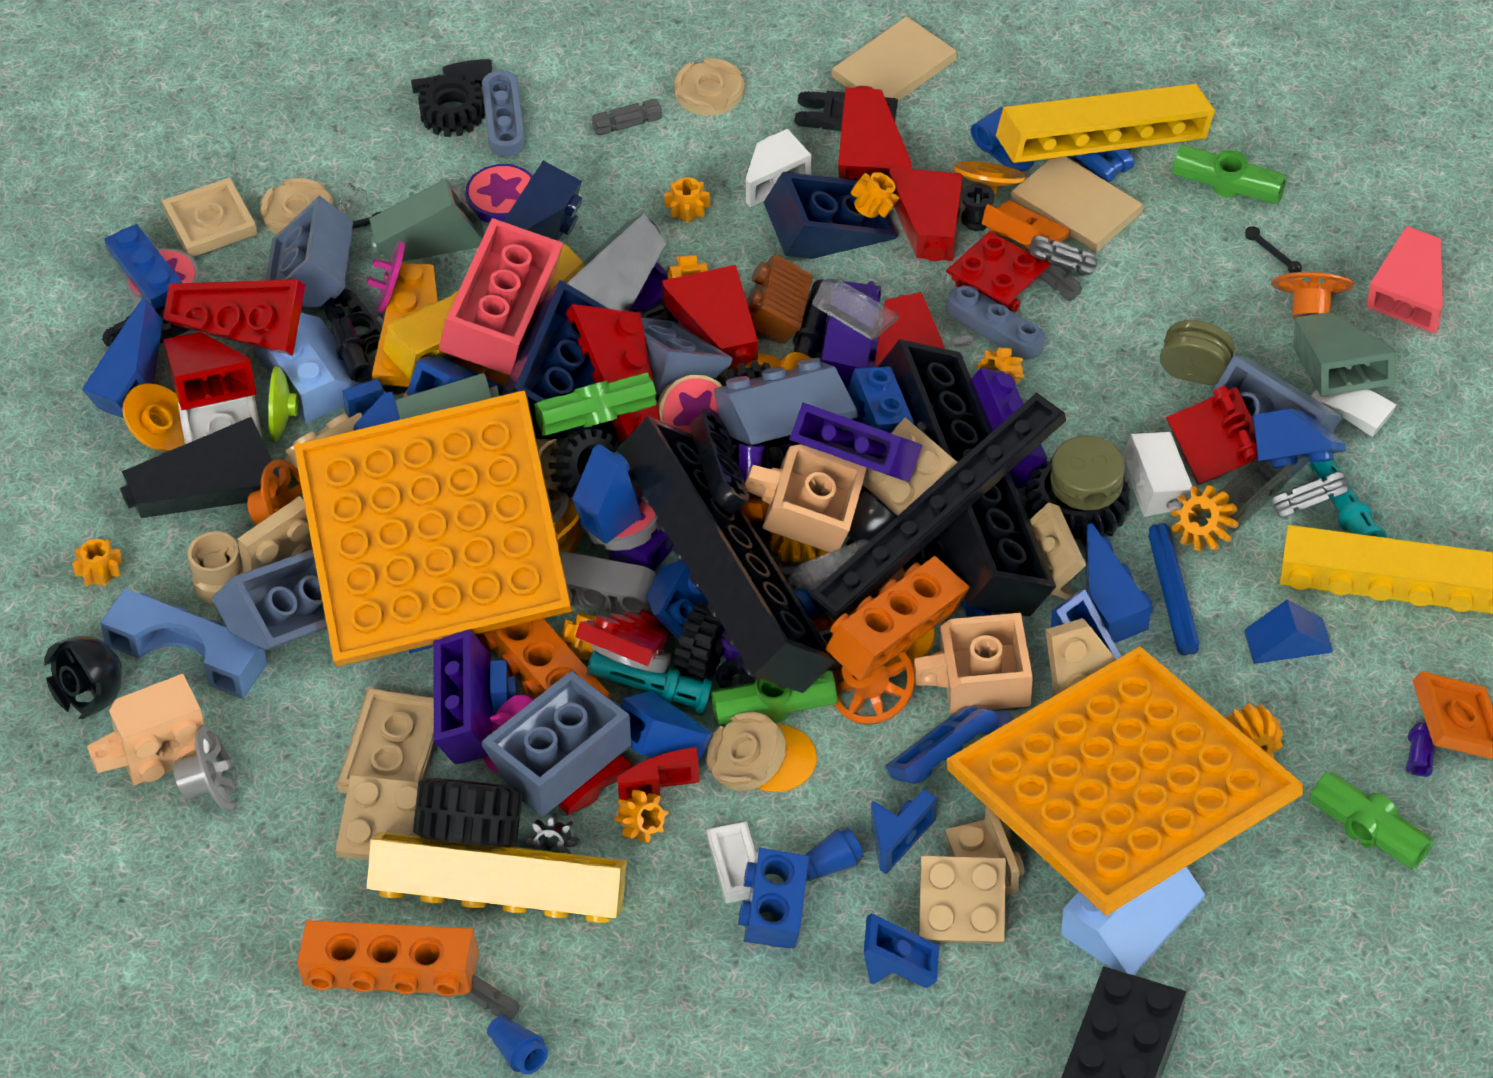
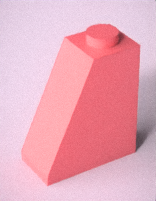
(1410, 281)

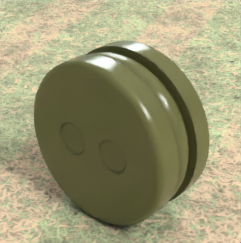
(1196, 352)
(1087, 472)

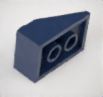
(547, 203)
(819, 216)

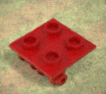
(997, 270)
(1215, 434)

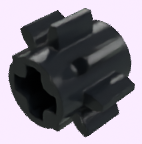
(552, 828)

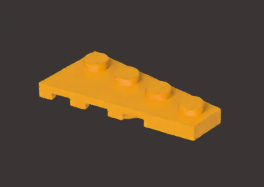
(411, 292)

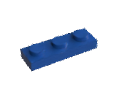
(142, 264)

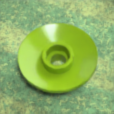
(281, 404)

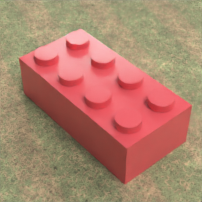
(500, 296)

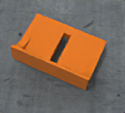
(1014, 222)

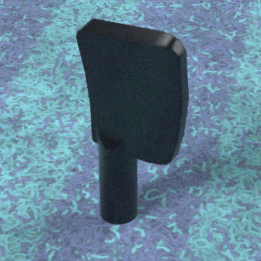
(473, 68)

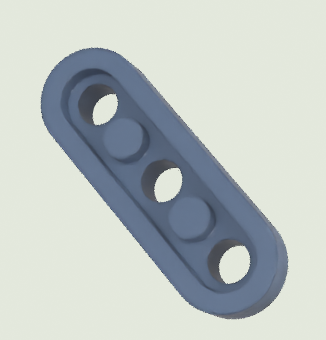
(503, 113)
(995, 322)

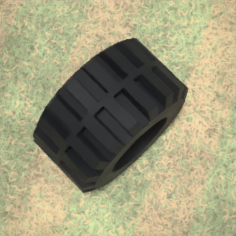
(467, 812)

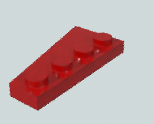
(242, 311)
(617, 352)
(629, 635)

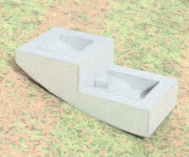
(1361, 408)

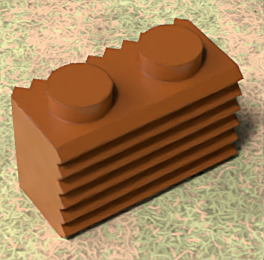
(778, 298)

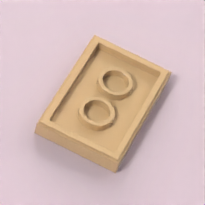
(896, 60)
(1077, 201)
(391, 738)

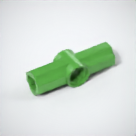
(1229, 174)
(595, 404)
(771, 700)
(1371, 820)

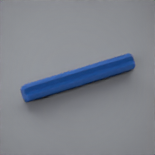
(1173, 589)

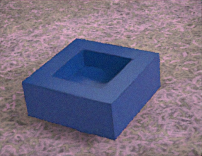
(361, 397)
(501, 685)

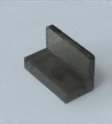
(1254, 489)

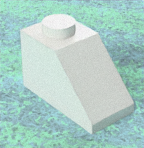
(771, 158)

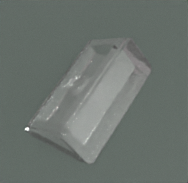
(854, 308)
(814, 572)

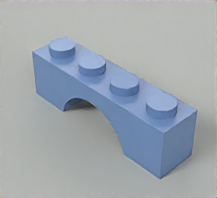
(142, 624)

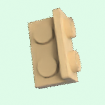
(1057, 547)
(988, 840)

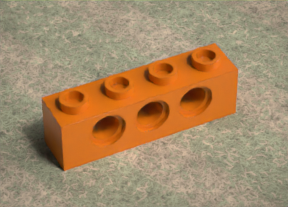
(896, 617)
(536, 656)
(371, 944)

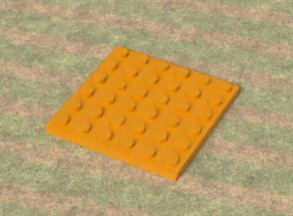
(431, 528)
(1124, 779)

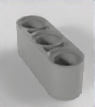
(606, 583)

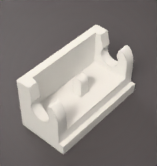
(1156, 472)

